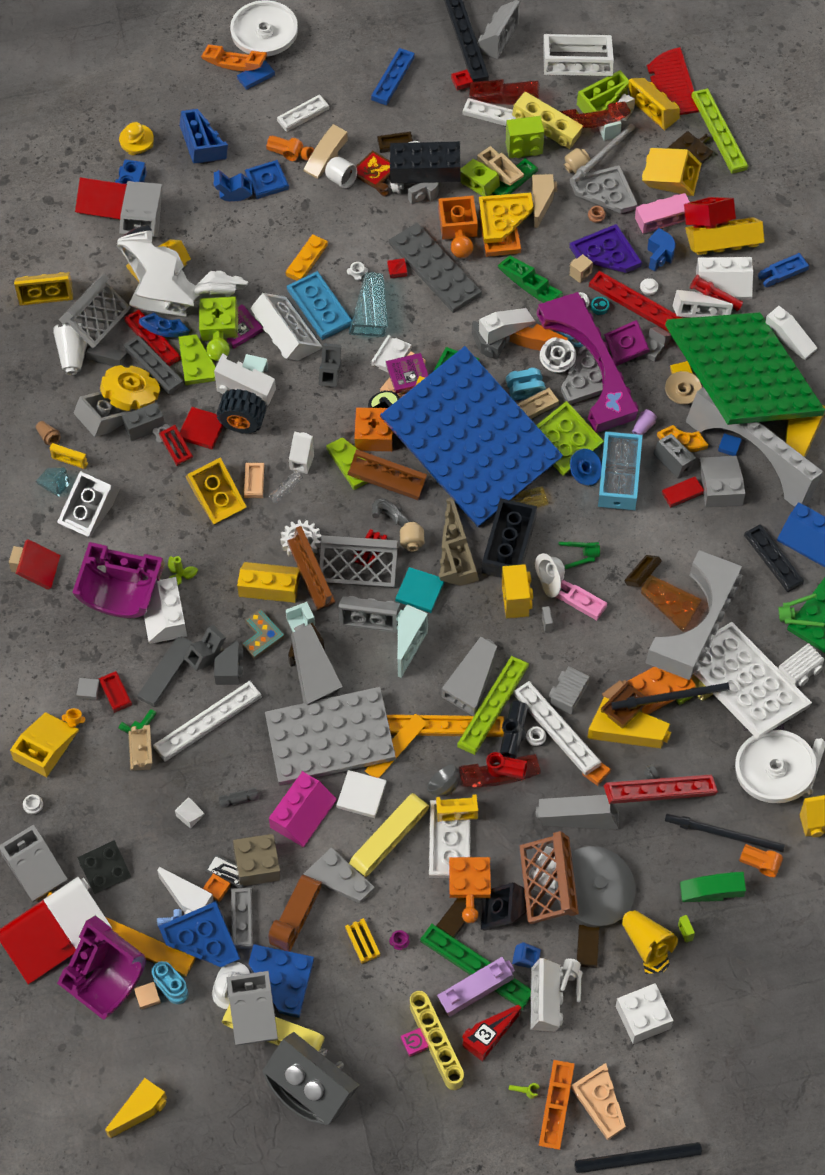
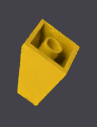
(671, 170)

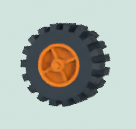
(241, 411)

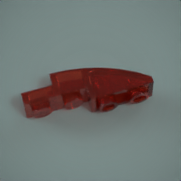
(500, 93)

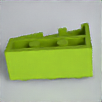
(600, 94)

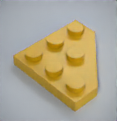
(503, 214)

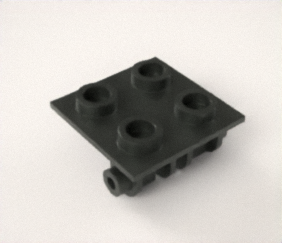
(104, 867)

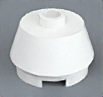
(557, 355)

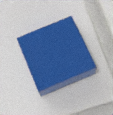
(729, 445)

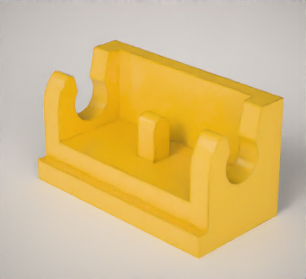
(457, 809)

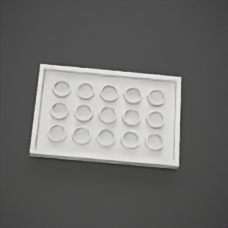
(758, 690)

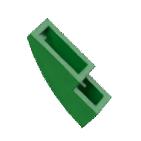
(713, 887)

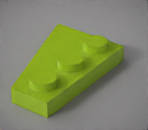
(195, 361)
(343, 454)

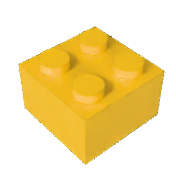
(516, 591)

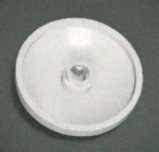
(264, 27)
(776, 766)

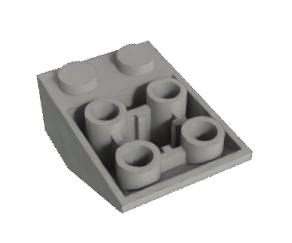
(141, 207)
(32, 863)
(252, 1008)

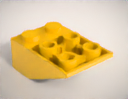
(43, 744)

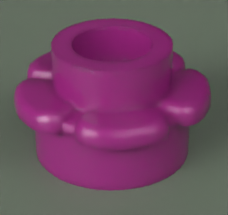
(399, 934)

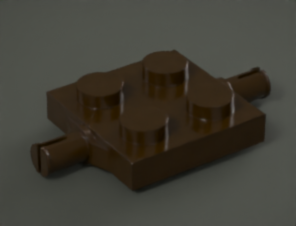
(694, 145)

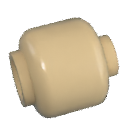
(576, 159)
(412, 536)

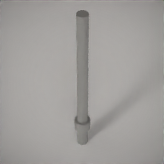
(583, 171)

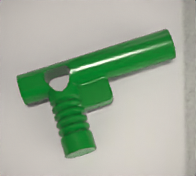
(146, 721)

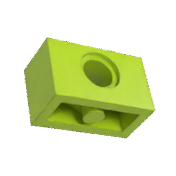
(479, 178)

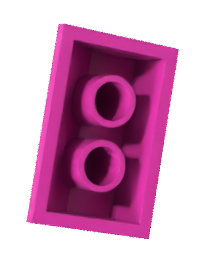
(302, 809)

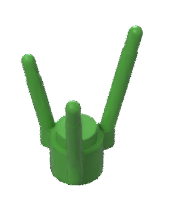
(788, 613)

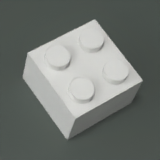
(644, 1013)

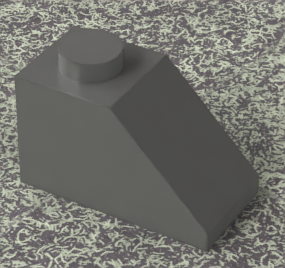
(492, 350)

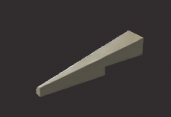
(456, 559)

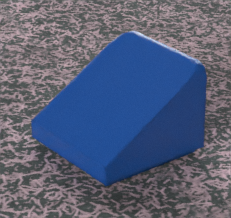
(525, 955)

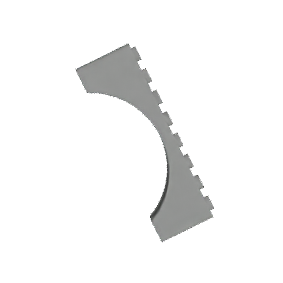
(796, 473)
(682, 652)

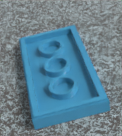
(319, 305)

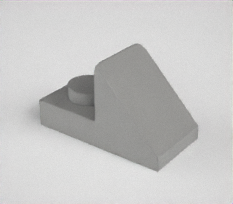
(656, 342)

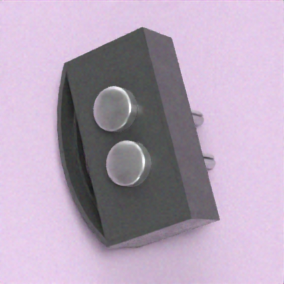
(310, 1079)

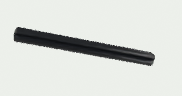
(638, 1157)

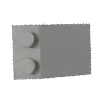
(98, 414)
(722, 481)
(87, 504)

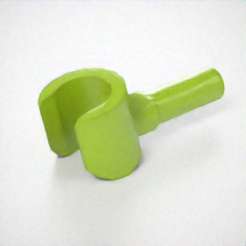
(526, 1089)

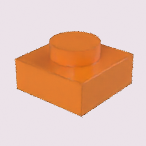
(598, 774)
(217, 887)

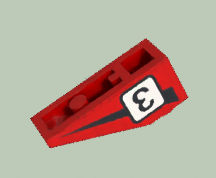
(487, 1033)

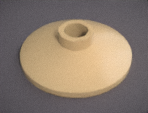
(682, 381)

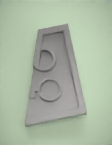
(340, 876)

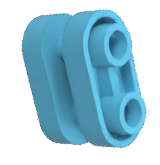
(525, 383)
(170, 982)

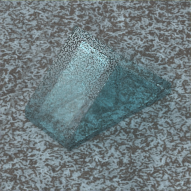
(54, 480)

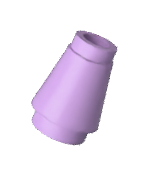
(644, 422)

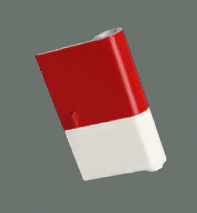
(49, 929)

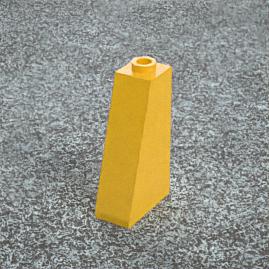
(801, 432)
(640, 731)

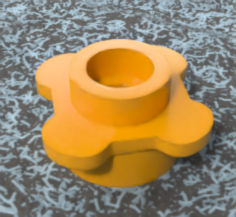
(73, 717)

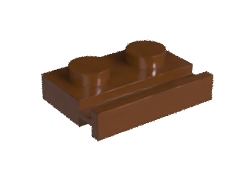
(623, 716)

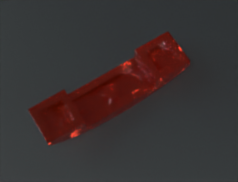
(615, 112)
(477, 776)

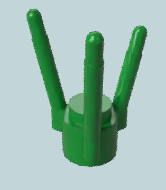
(590, 549)

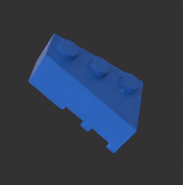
(200, 138)

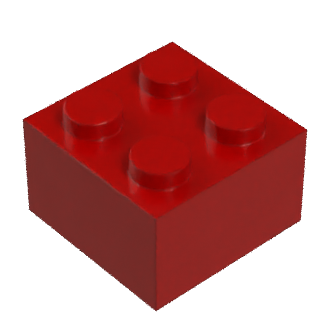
(710, 212)

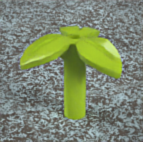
(175, 566)

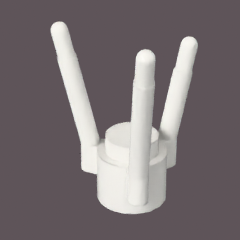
(570, 971)

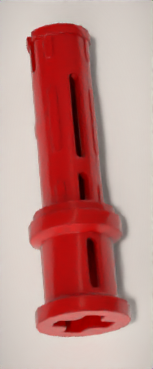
(709, 289)

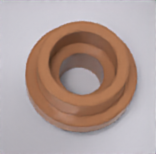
(596, 214)

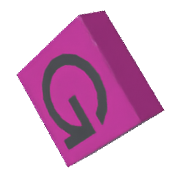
(414, 1042)

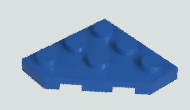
(202, 935)
(287, 974)

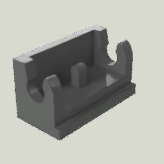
(674, 455)

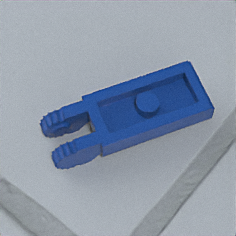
(783, 269)

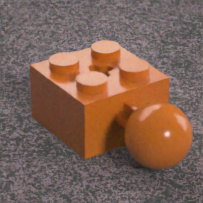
(458, 223)
(372, 431)

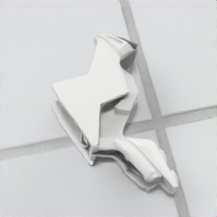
(161, 278)

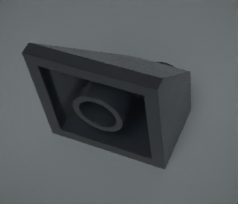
(504, 906)

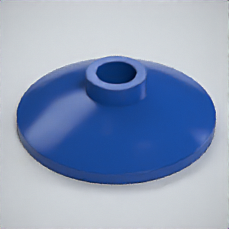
(591, 466)

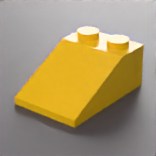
(216, 491)

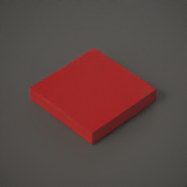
(201, 428)
(38, 564)

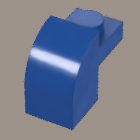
(232, 188)
(662, 246)

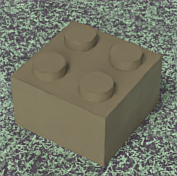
(256, 860)

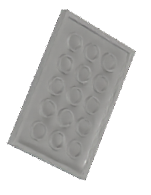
(330, 735)

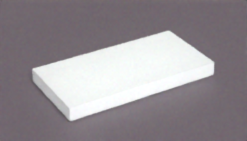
(446, 841)

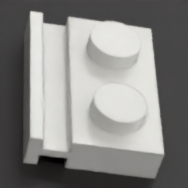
(390, 350)

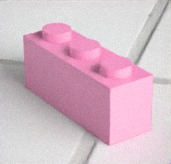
(661, 213)

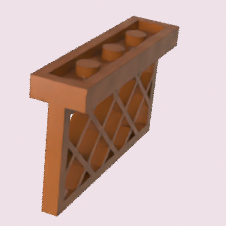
(310, 570)
(563, 871)

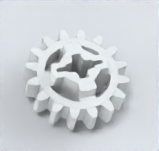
(312, 534)

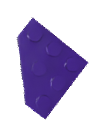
(607, 249)

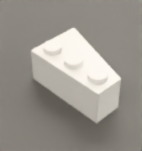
(234, 376)

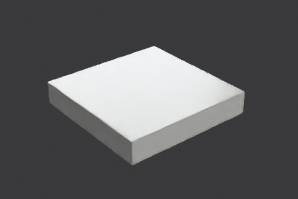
(361, 794)

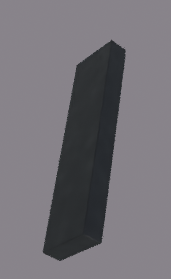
(774, 558)

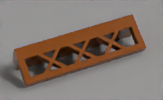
(387, 475)

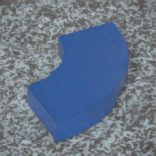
(163, 326)

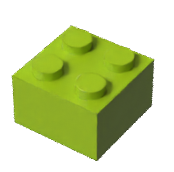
(524, 137)

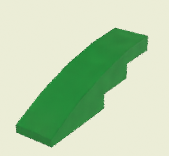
(528, 280)

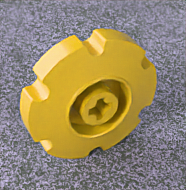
(129, 387)

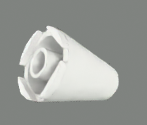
(70, 348)

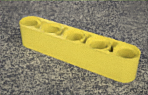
(389, 834)
(285, 1028)
(439, 1049)

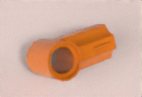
(288, 148)
(766, 862)

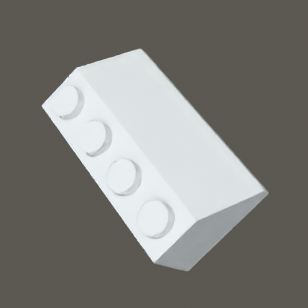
(285, 326)

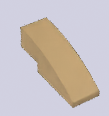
(326, 150)
(506, 170)

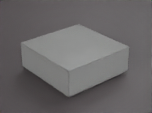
(547, 619)
(87, 688)

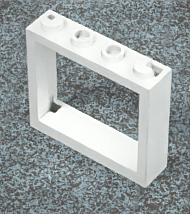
(578, 64)

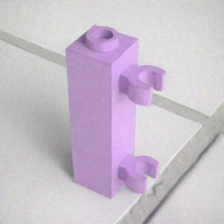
(476, 986)

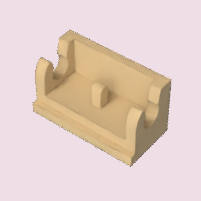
(140, 748)

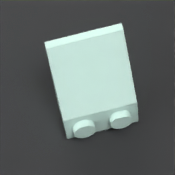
(411, 631)

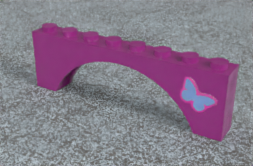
(571, 317)

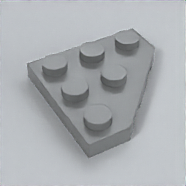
(606, 189)
(583, 378)

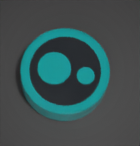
(600, 305)

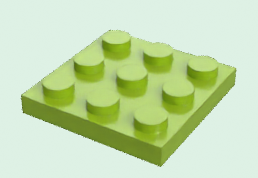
(568, 434)

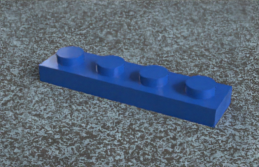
(392, 76)

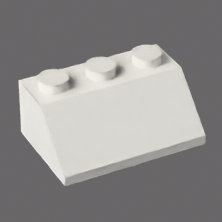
(728, 274)
(164, 615)
(546, 996)

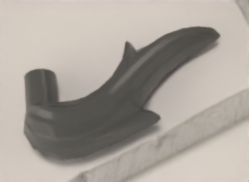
(386, 507)

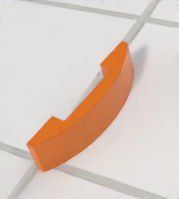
(233, 61)

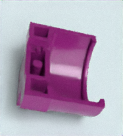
(123, 587)
(115, 965)

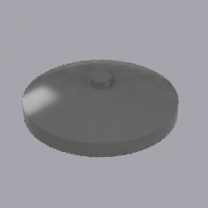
(602, 886)

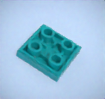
(419, 590)

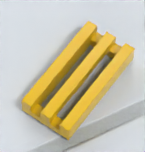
(68, 456)
(356, 925)

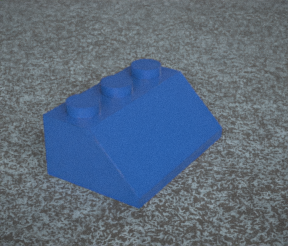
(805, 533)

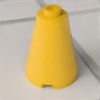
(649, 937)

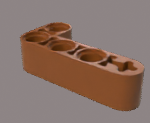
(286, 930)

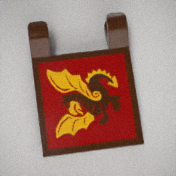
(374, 171)

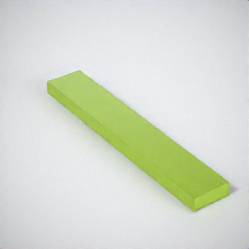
(719, 131)
(492, 705)

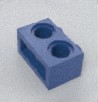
(132, 171)

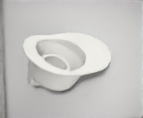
(551, 573)
(220, 988)

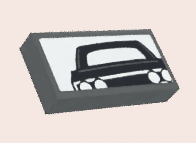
(225, 869)

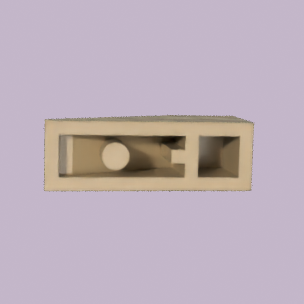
(542, 195)

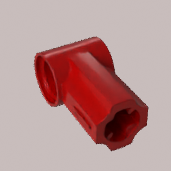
(507, 767)

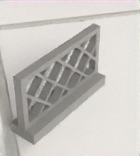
(83, 303)
(364, 545)

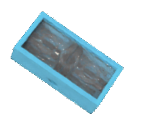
(620, 471)

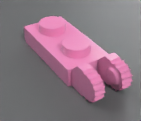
(582, 600)

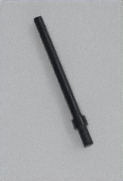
(632, 702)
(686, 823)

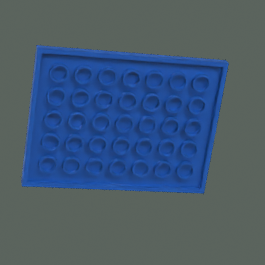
(471, 436)

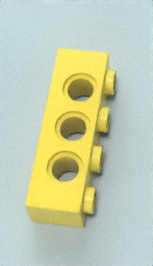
(555, 124)

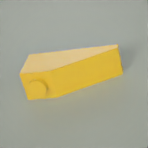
(140, 1106)

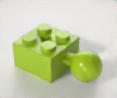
(218, 322)

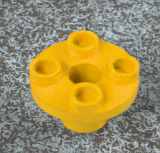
(136, 138)

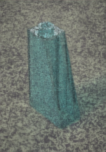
(370, 309)

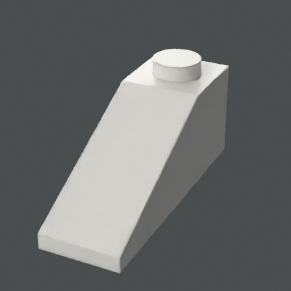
(698, 305)
(504, 323)
(790, 332)
(186, 894)

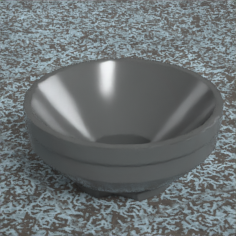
(444, 781)

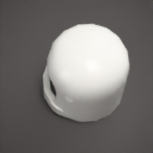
(336, 168)

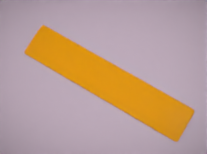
(399, 742)

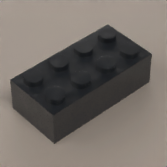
(425, 162)
(509, 536)

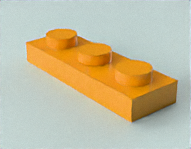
(306, 258)

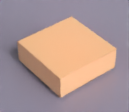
(147, 995)

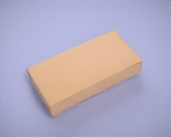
(254, 480)

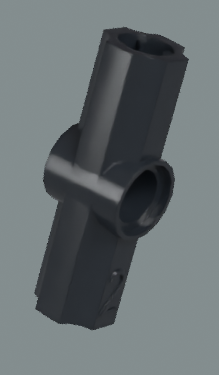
(514, 729)

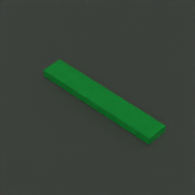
(472, 962)

